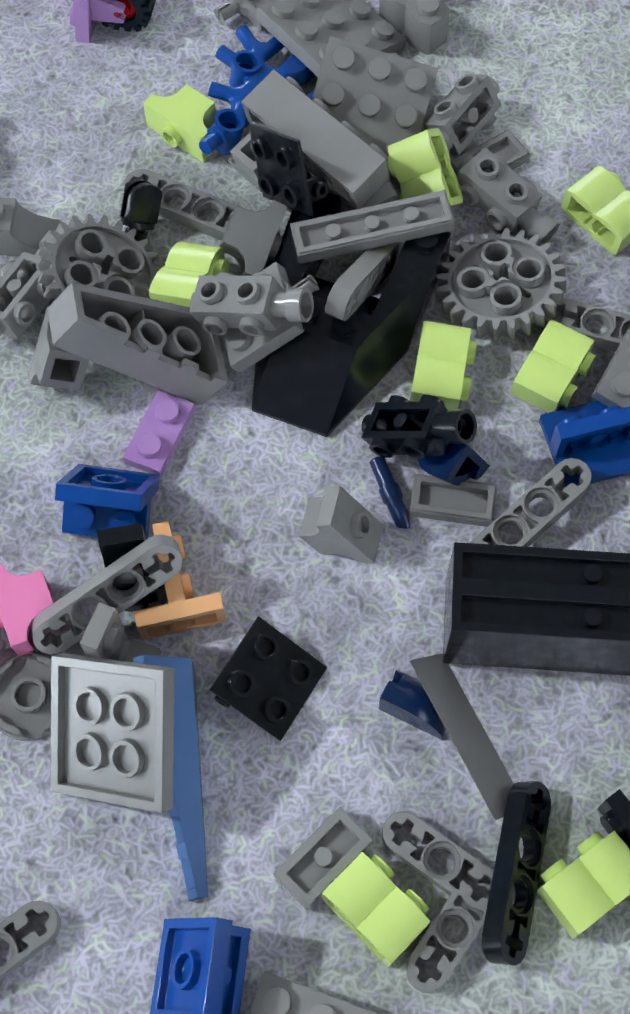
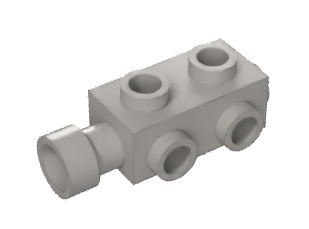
(465, 112)
(504, 196)
(21, 294)
(247, 303)

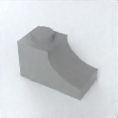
(21, 228)

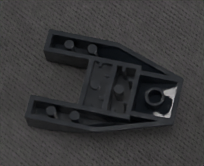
(335, 361)

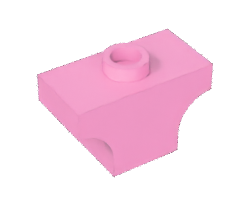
(20, 603)

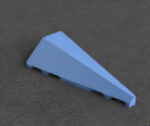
(187, 783)

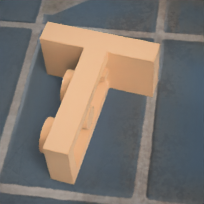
(183, 609)

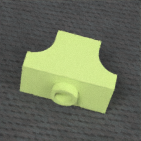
(181, 119)

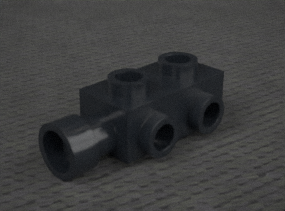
(416, 427)

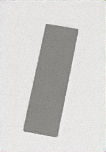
(465, 731)

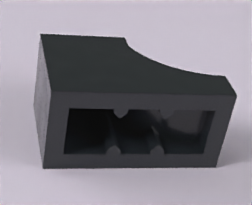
(114, 544)

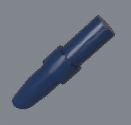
(390, 492)

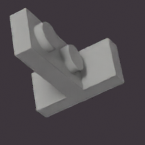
(108, 640)

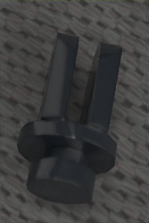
(140, 207)

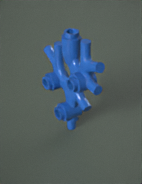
(246, 72)

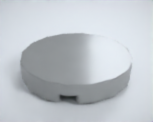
(23, 705)

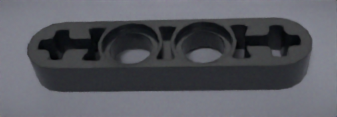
(526, 818)

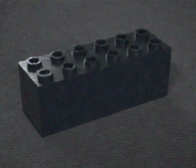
(538, 609)

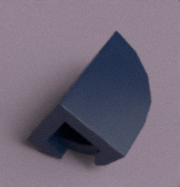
(456, 465)
(409, 702)

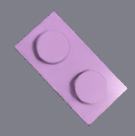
(159, 433)

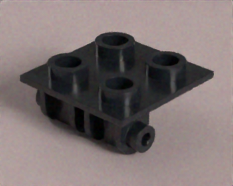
(283, 170)
(268, 679)

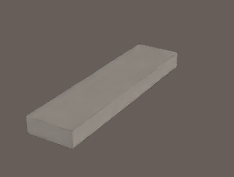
(372, 226)

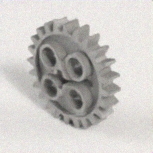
(103, 266)
(502, 284)

